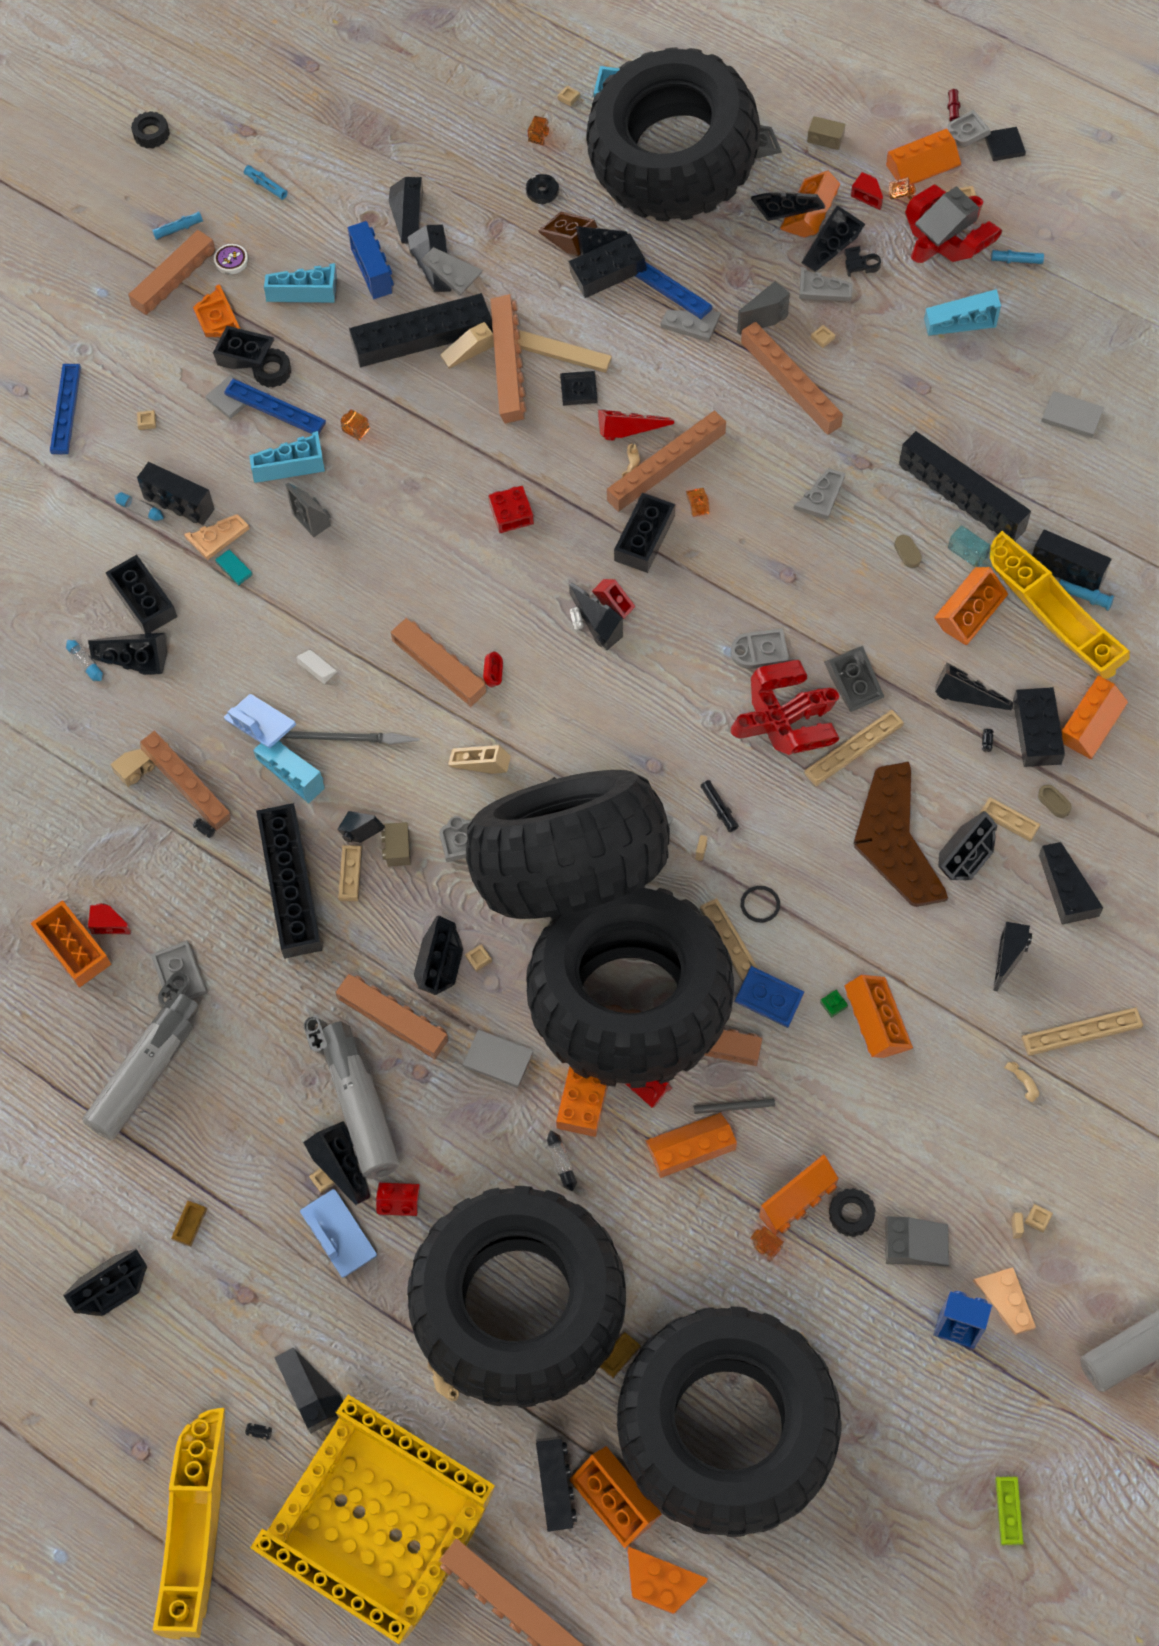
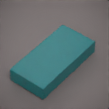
(233, 567)

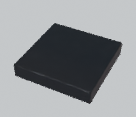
(1005, 144)
(578, 388)

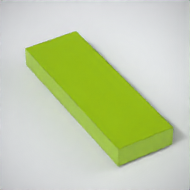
(1009, 1511)

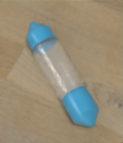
(138, 506)
(84, 660)

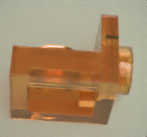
(901, 188)
(698, 501)

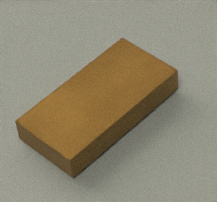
(189, 1223)
(623, 1351)

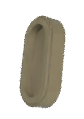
(908, 551)
(1054, 801)

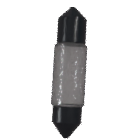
(561, 1160)

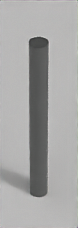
(734, 1106)

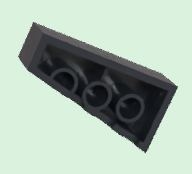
(1068, 887)

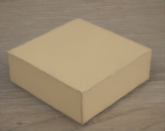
(568, 96)
(822, 336)
(146, 420)
(701, 848)
(478, 958)
(321, 1180)
(1038, 1218)
(1017, 1225)

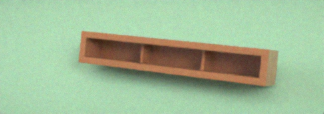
(171, 272)
(438, 662)
(185, 780)
(392, 1016)

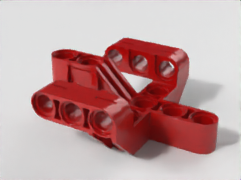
(954, 248)
(776, 719)

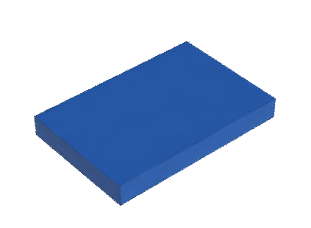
(769, 996)

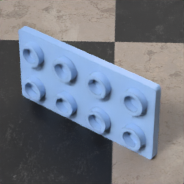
(259, 720)
(338, 1233)

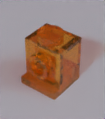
(538, 130)
(767, 1243)

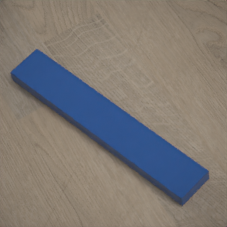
(675, 291)
(274, 407)
(65, 409)

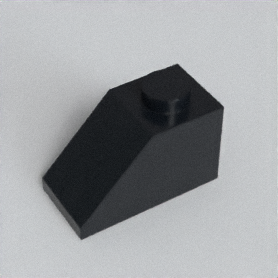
(359, 827)

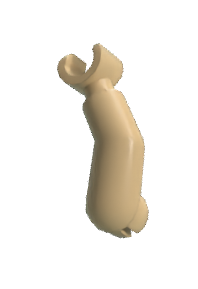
(634, 458)
(1029, 1083)
(443, 1387)

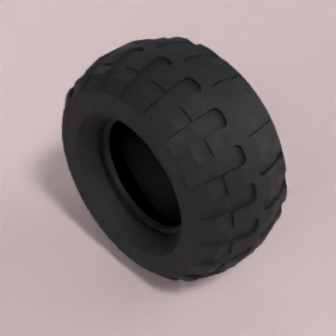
(665, 87)
(568, 844)
(640, 1044)
(533, 1368)
(711, 1497)

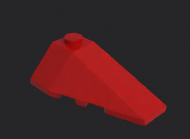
(618, 425)

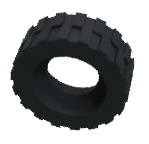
(150, 119)
(274, 379)
(852, 1228)

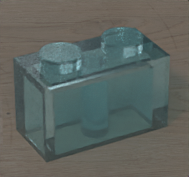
(969, 546)

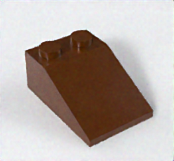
(563, 233)

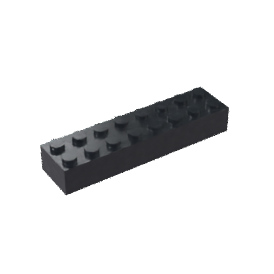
(418, 330)
(963, 486)
(289, 881)

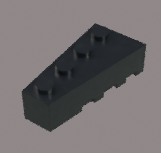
(554, 1483)

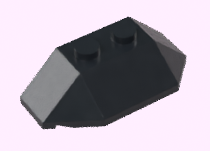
(968, 848)
(438, 957)
(107, 1284)

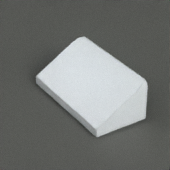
(316, 666)

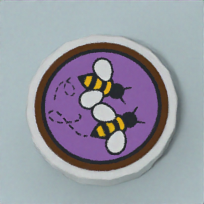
(231, 259)

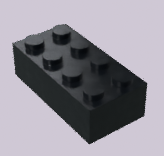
(607, 265)
(175, 493)
(644, 532)
(1071, 561)
(141, 594)
(1038, 727)

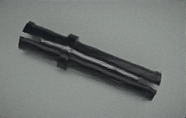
(723, 812)

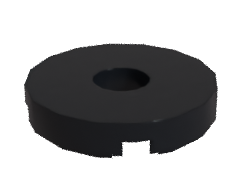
(542, 196)

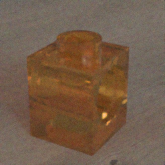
(354, 424)

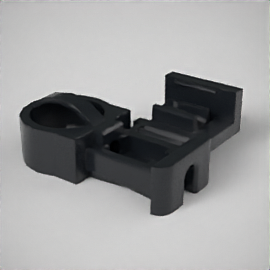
(856, 263)

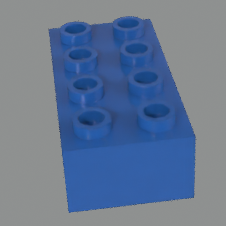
(370, 259)
(963, 1319)

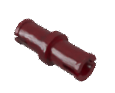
(953, 104)

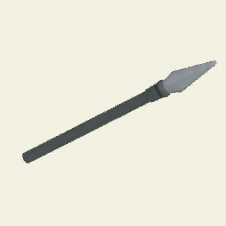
(389, 738)

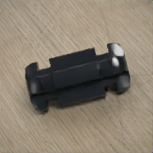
(987, 740)
(204, 827)
(258, 1431)

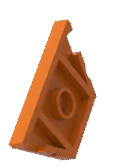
(215, 313)
(661, 1582)

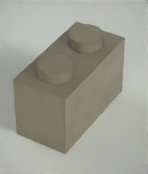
(826, 133)
(396, 844)

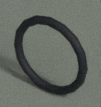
(758, 919)

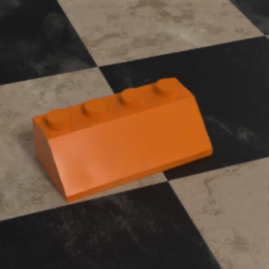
(924, 157)
(808, 223)
(971, 605)
(1094, 717)
(878, 1016)
(691, 1144)
(799, 1195)
(615, 1496)

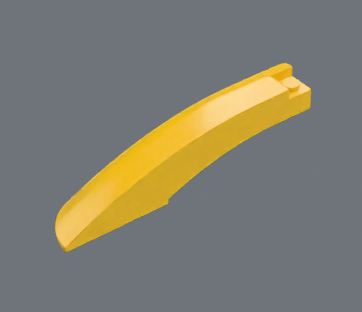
(1055, 607)
(191, 1527)

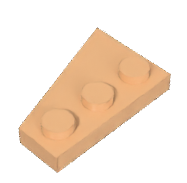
(216, 537)
(1008, 1299)

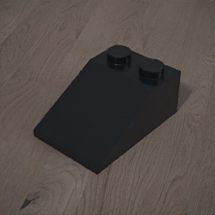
(241, 348)
(1013, 943)

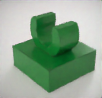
(834, 1003)

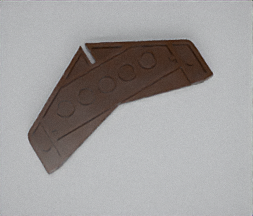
(891, 846)

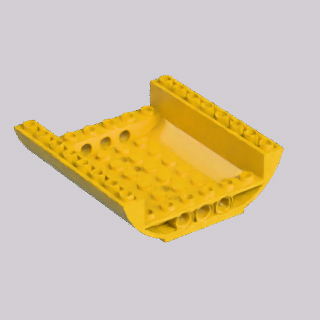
(403, 1489)

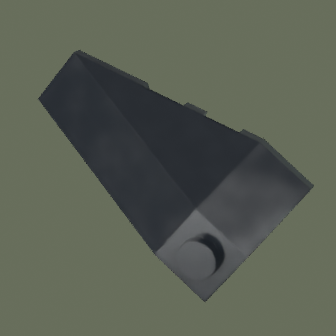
(785, 204)
(406, 205)
(836, 234)
(420, 244)
(601, 620)
(136, 652)
(956, 686)
(336, 1157)
(311, 1392)

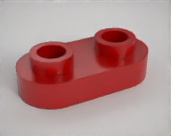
(493, 669)

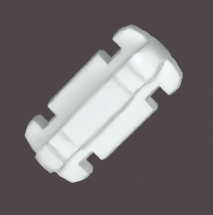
(576, 618)

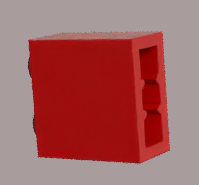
(511, 509)

